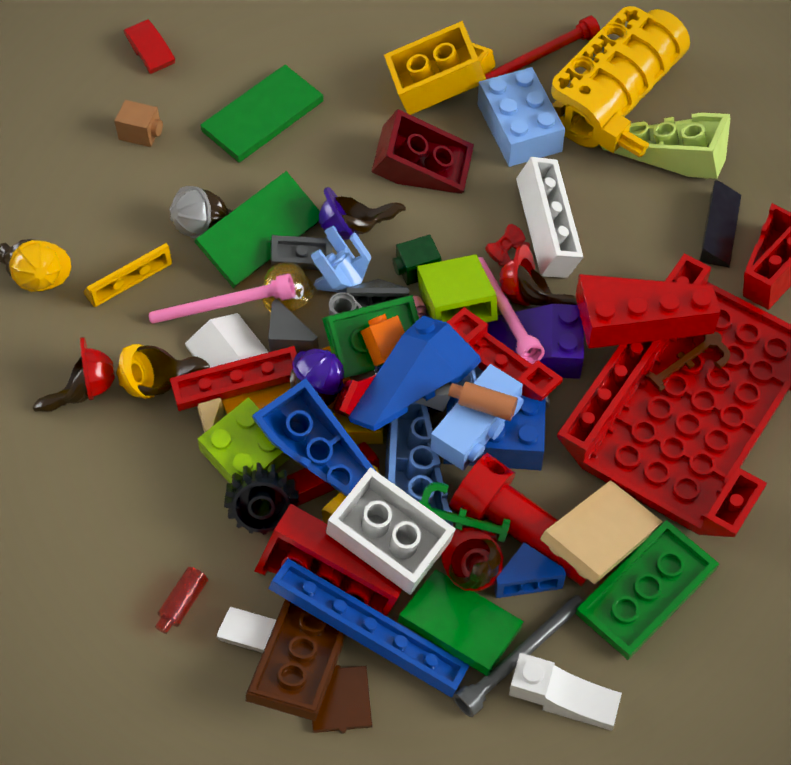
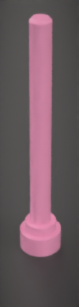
(280, 288)
(527, 345)

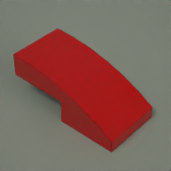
(150, 46)

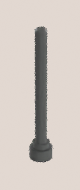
(471, 697)

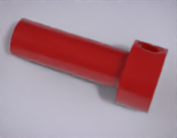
(488, 495)

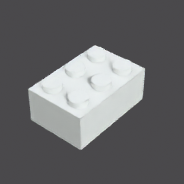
(390, 530)

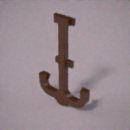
(710, 341)

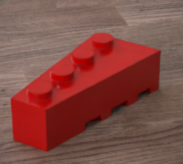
(643, 310)
(306, 543)

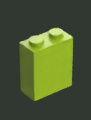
(454, 285)

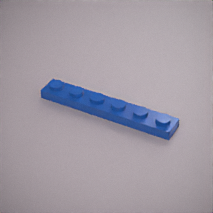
(369, 627)

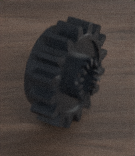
(272, 487)

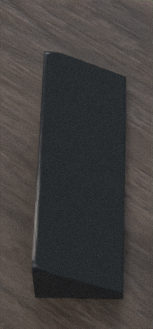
(720, 225)

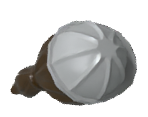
(196, 210)

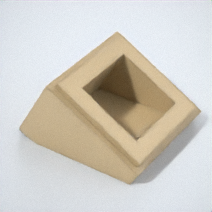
(210, 413)

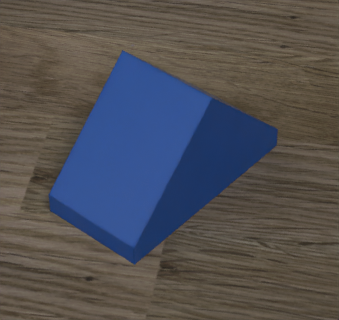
(529, 573)

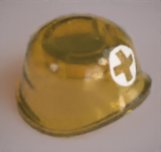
(303, 286)

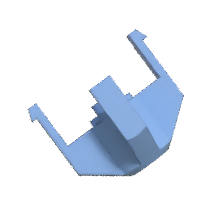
(341, 269)

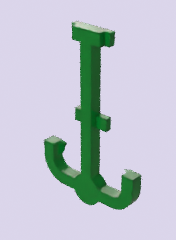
(461, 519)

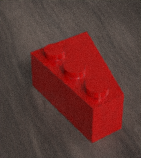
(770, 263)

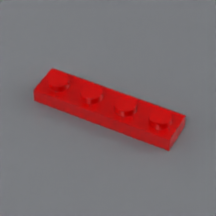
(233, 378)

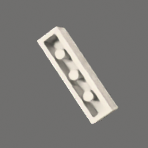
(549, 217)

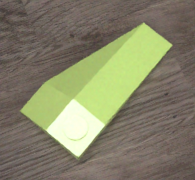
(685, 146)

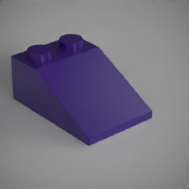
(557, 329)

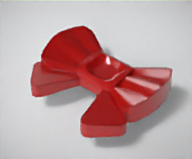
(512, 238)

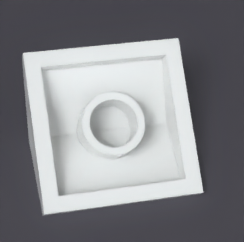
(225, 341)

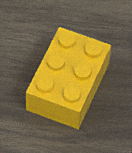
(435, 68)

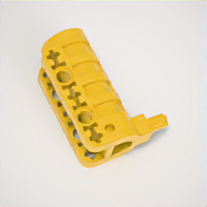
(617, 77)

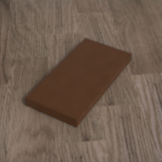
(296, 664)

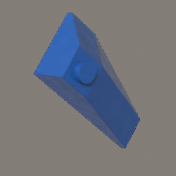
(417, 366)
(313, 436)

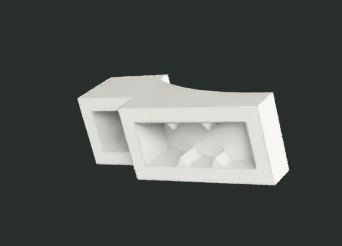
(564, 693)

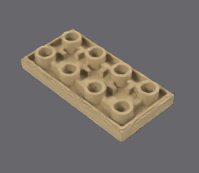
(601, 531)

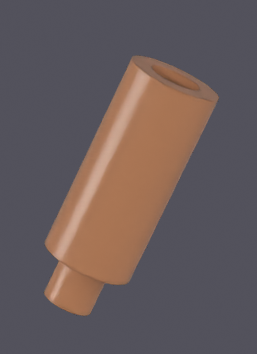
(484, 400)

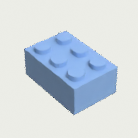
(520, 116)

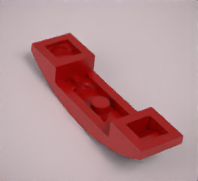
(536, 379)

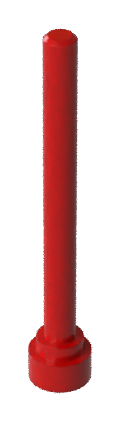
(586, 29)

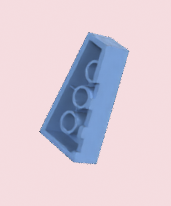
(409, 456)

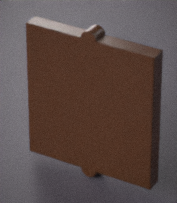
(345, 702)

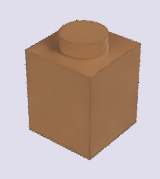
(138, 123)

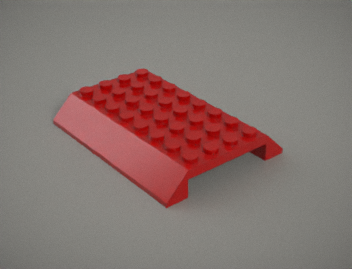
(689, 441)

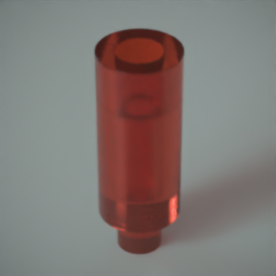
(181, 599)

